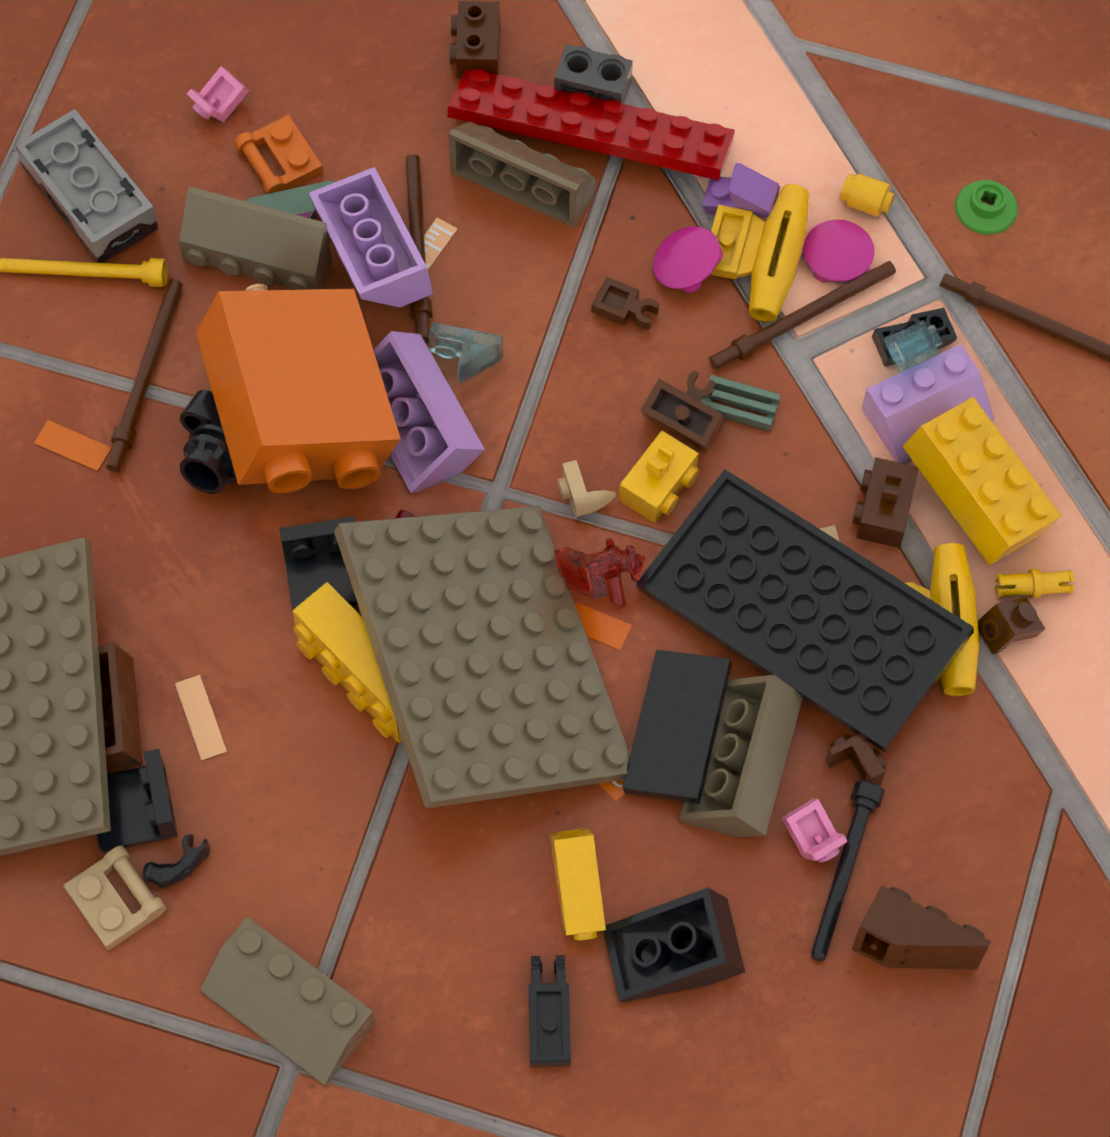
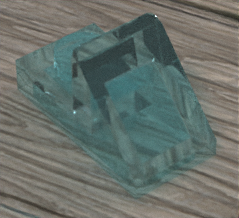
(474, 348)

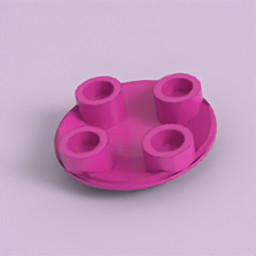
(838, 251)
(687, 258)

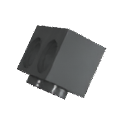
(595, 71)

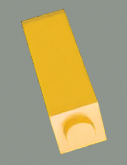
(578, 882)

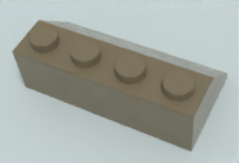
(520, 173)
(254, 241)
(746, 757)
(287, 1001)

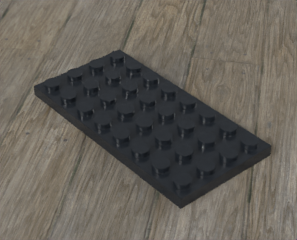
(805, 609)

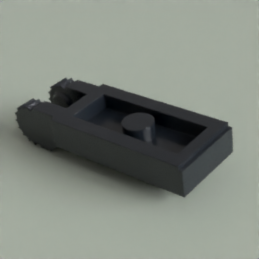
(549, 1017)

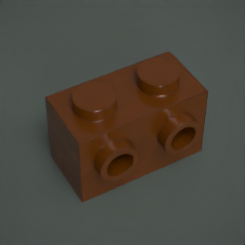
(477, 37)

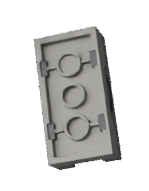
(87, 186)

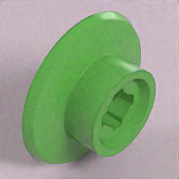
(981, 216)

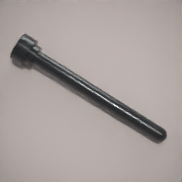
(865, 799)

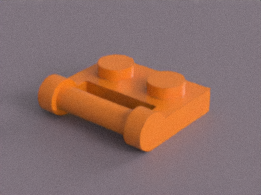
(288, 150)

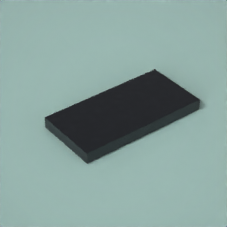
(677, 726)

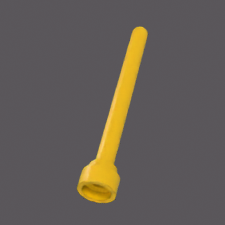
(151, 272)

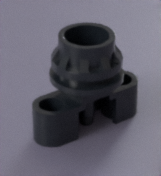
(206, 453)

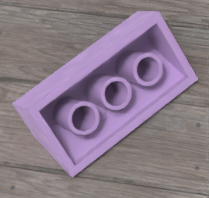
(372, 240)
(429, 419)

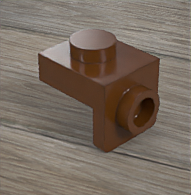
(1009, 623)
(867, 762)

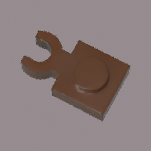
(620, 301)

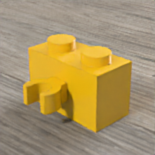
(659, 477)

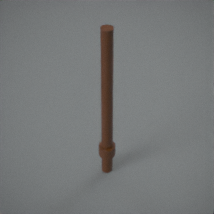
(976, 294)
(421, 309)
(746, 345)
(124, 434)

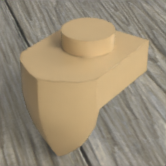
(573, 488)

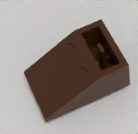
(912, 936)

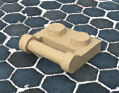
(103, 905)

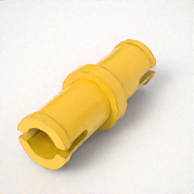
(1034, 583)

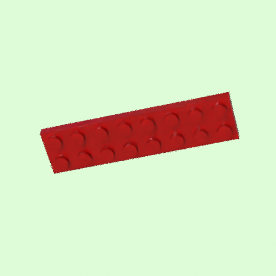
(592, 123)

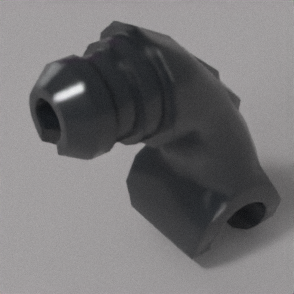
(170, 874)

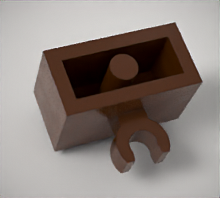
(685, 412)
(887, 502)

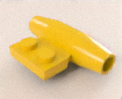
(764, 249)
(955, 591)

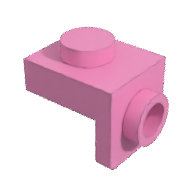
(219, 96)
(813, 832)

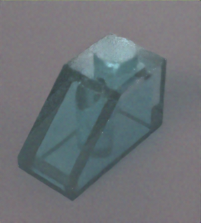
(913, 345)

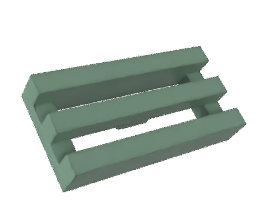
(745, 398)

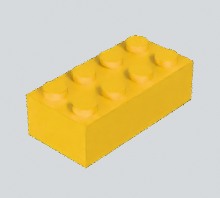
(981, 481)
(339, 641)

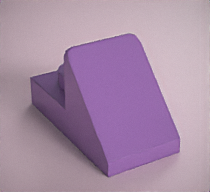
(743, 191)

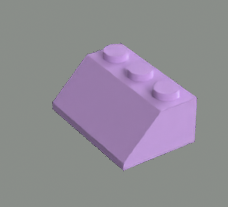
(921, 394)

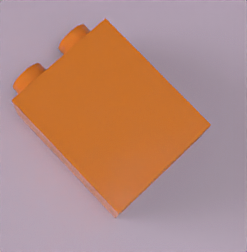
(297, 387)

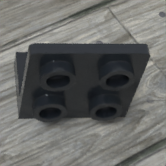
(314, 559)
(139, 805)

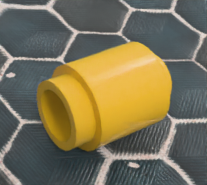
(867, 194)

